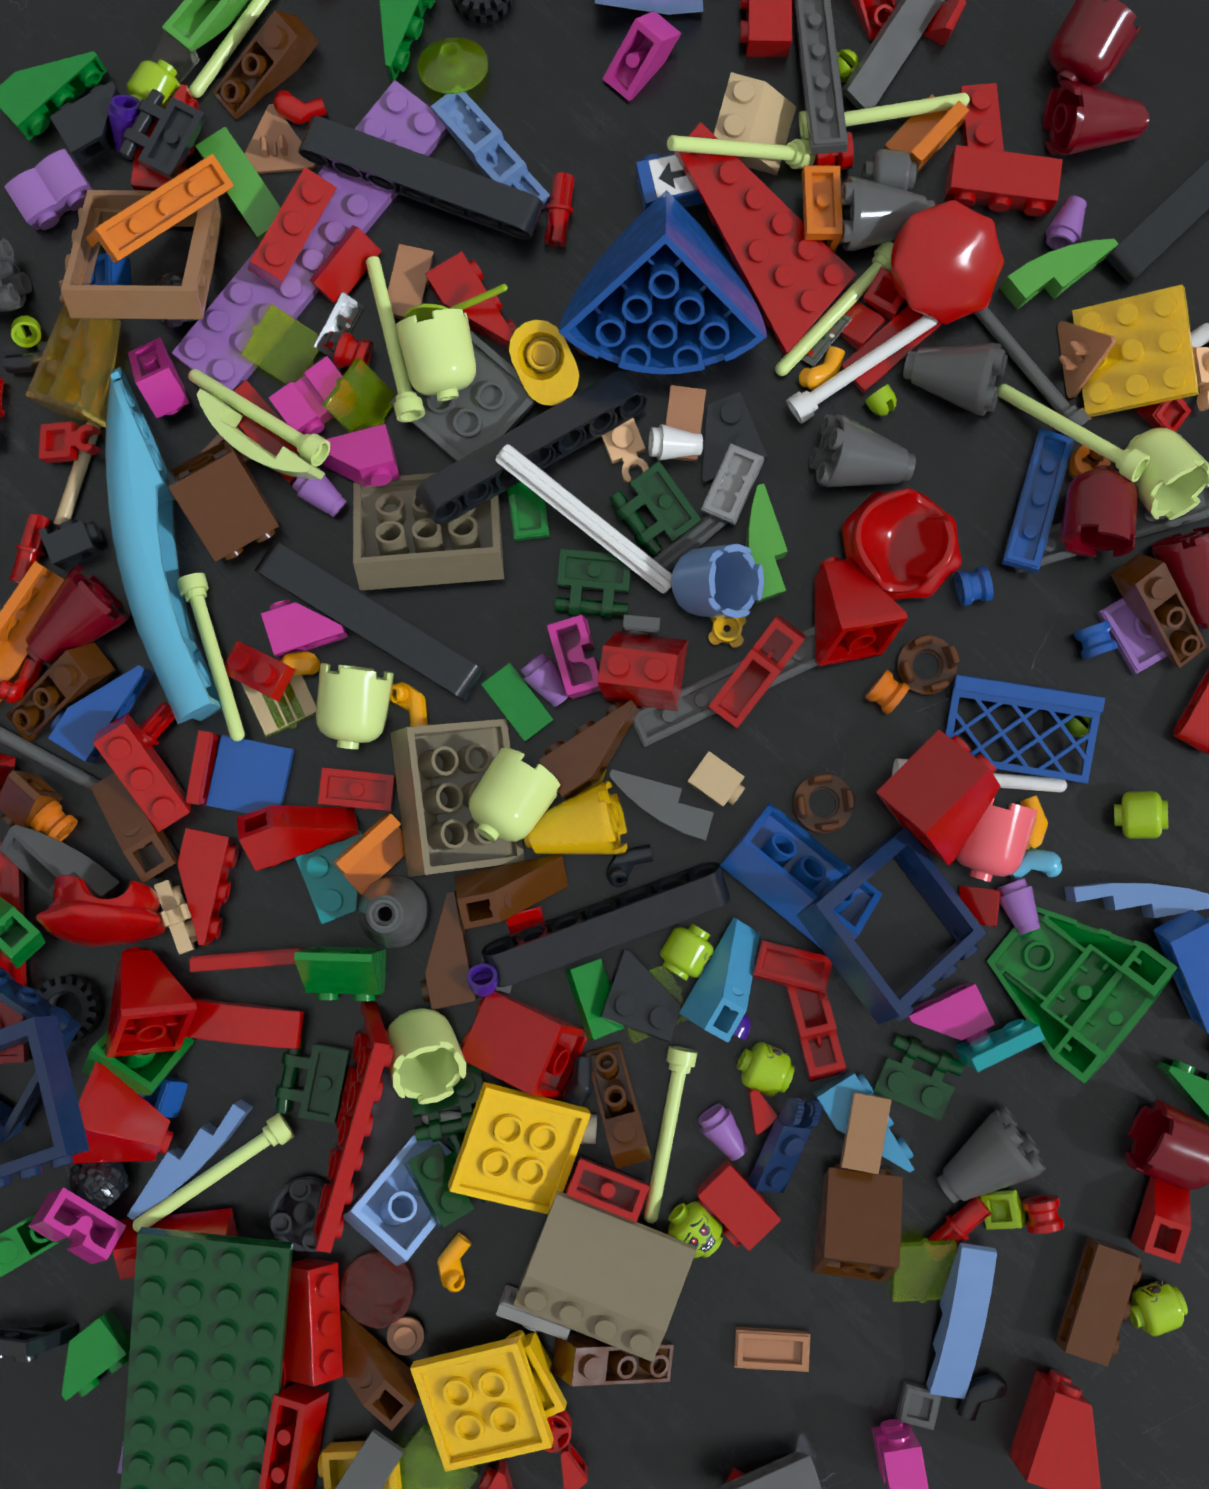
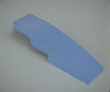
(485, 144)
(1153, 898)
(181, 1165)
(963, 1320)

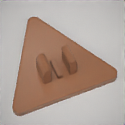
(275, 146)
(1081, 354)

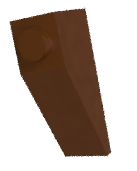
(448, 961)

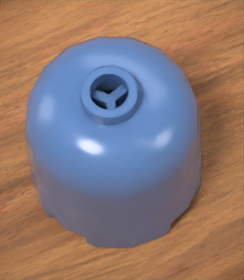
(717, 581)

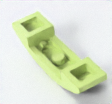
(225, 422)

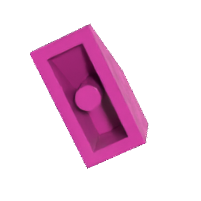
(641, 54)
(158, 378)
(364, 457)
(298, 629)
(955, 1013)

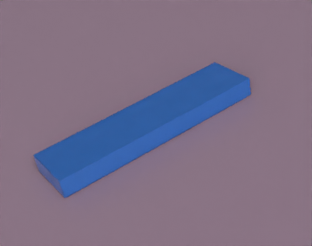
(1038, 501)

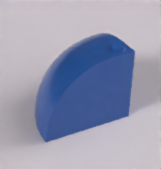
(663, 298)

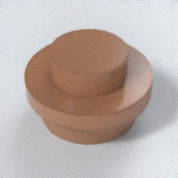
(405, 1336)

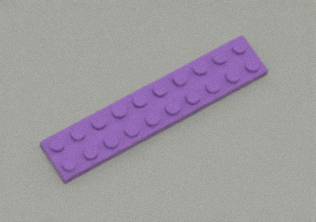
(227, 324)

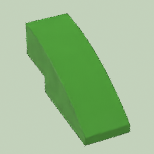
(201, 20)
(249, 191)
(1055, 270)
(766, 543)

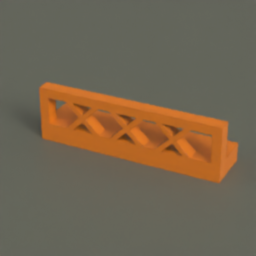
(161, 209)
(21, 615)

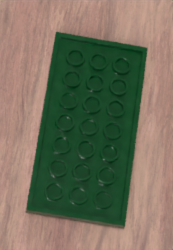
(203, 1358)

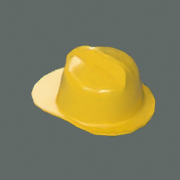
(544, 362)

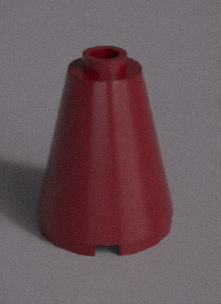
(1090, 118)
(1189, 566)
(74, 617)

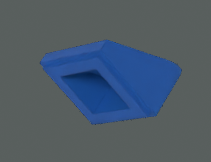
(108, 273)
(168, 1096)

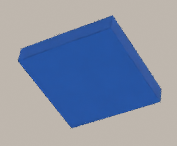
(249, 775)

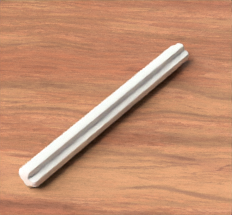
(584, 518)

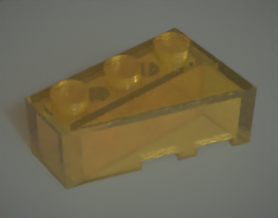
(77, 368)

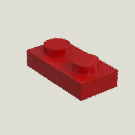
(983, 121)
(258, 670)
(357, 789)

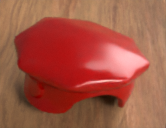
(946, 261)
(903, 543)
(98, 922)

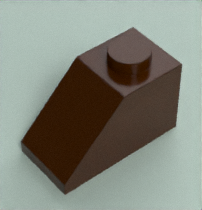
(24, 797)

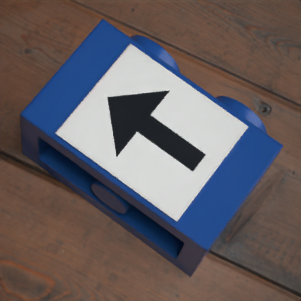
(663, 173)

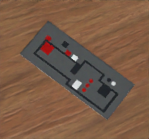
(340, 320)
(825, 342)

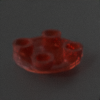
(376, 1290)

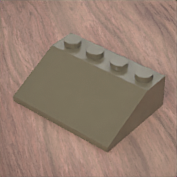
(403, 546)
(434, 780)
(605, 1276)

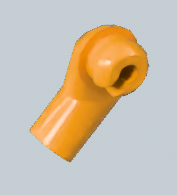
(820, 374)
(303, 662)
(412, 701)
(1041, 822)
(450, 1265)

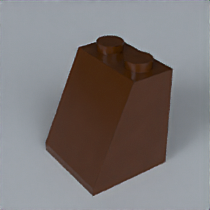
(222, 500)
(859, 1225)

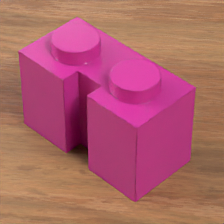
(302, 401)
(570, 643)
(87, 1227)
(899, 1456)

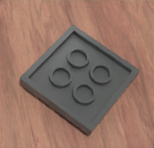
(483, 409)

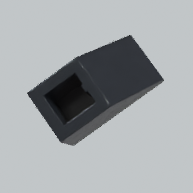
(86, 124)

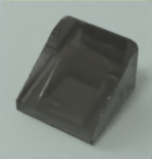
(176, 55)

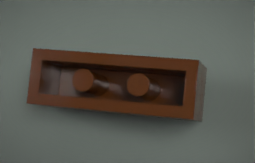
(1099, 1301)

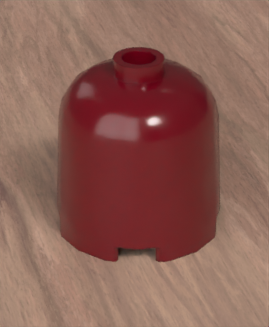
(1092, 41)
(1100, 513)
(1170, 1146)

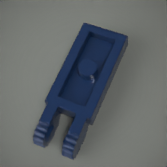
(785, 1145)

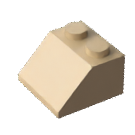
(754, 114)

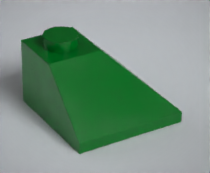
(140, 1071)

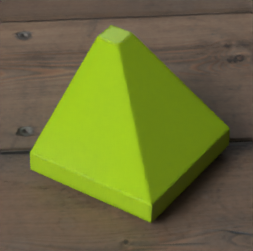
(1005, 1210)

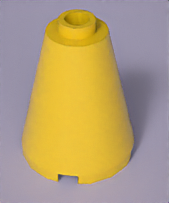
(581, 825)

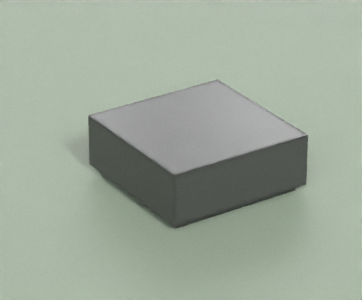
(641, 625)
(918, 1406)

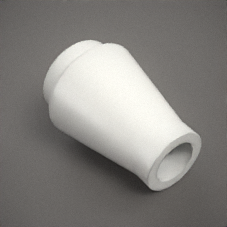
(671, 443)

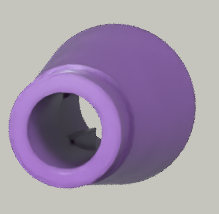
(1067, 224)
(320, 494)
(545, 679)
(1020, 906)
(723, 1131)

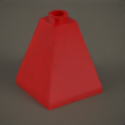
(852, 614)
(147, 1007)
(119, 1122)

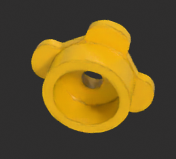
(732, 637)

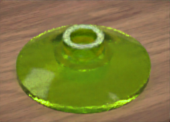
(452, 65)

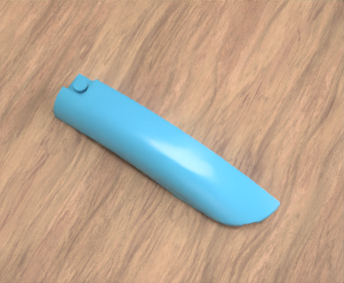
(147, 555)

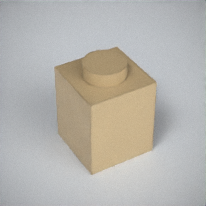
(717, 780)

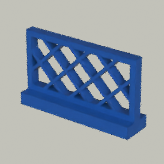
(1031, 697)

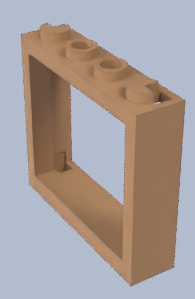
(132, 300)

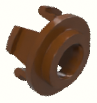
(947, 664)
(843, 798)

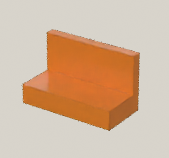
(927, 133)
(822, 204)
(372, 853)

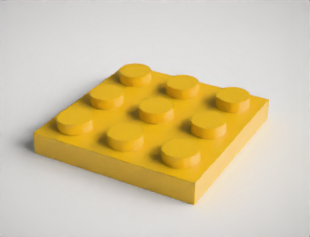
(1150, 355)
(518, 1148)
(482, 1404)

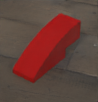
(757, 671)
(246, 1024)
(816, 1034)

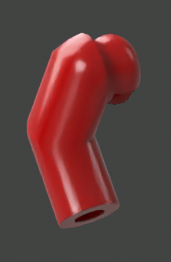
(296, 110)
(27, 678)

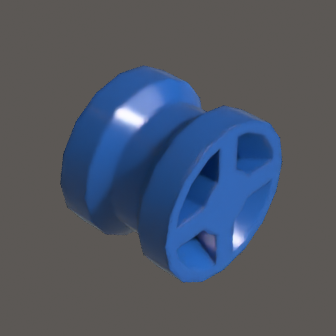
(973, 585)
(1096, 640)

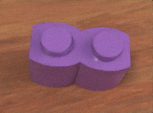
(49, 190)

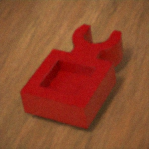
(63, 440)

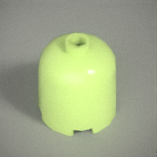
(438, 353)
(1173, 474)
(352, 704)
(511, 797)
(424, 1056)

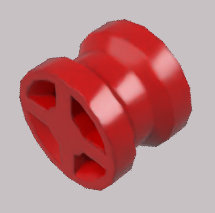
(349, 349)
(1043, 1214)
(560, 1434)

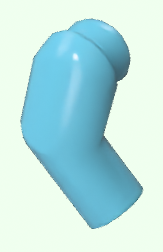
(1039, 860)

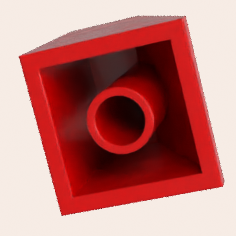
(643, 670)
(941, 794)
(523, 1045)
(1056, 1436)

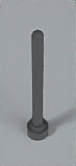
(1030, 369)
(47, 759)

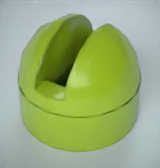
(844, 69)
(19, 335)
(882, 401)
(1076, 728)

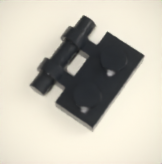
(171, 139)

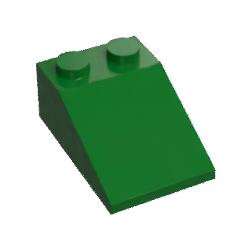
(342, 971)

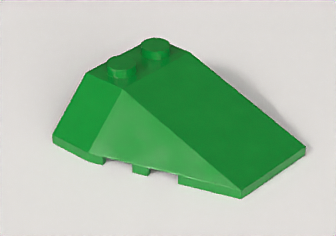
(1080, 987)

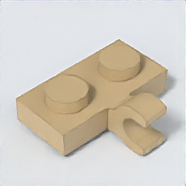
(174, 916)

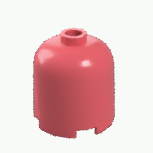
(998, 841)

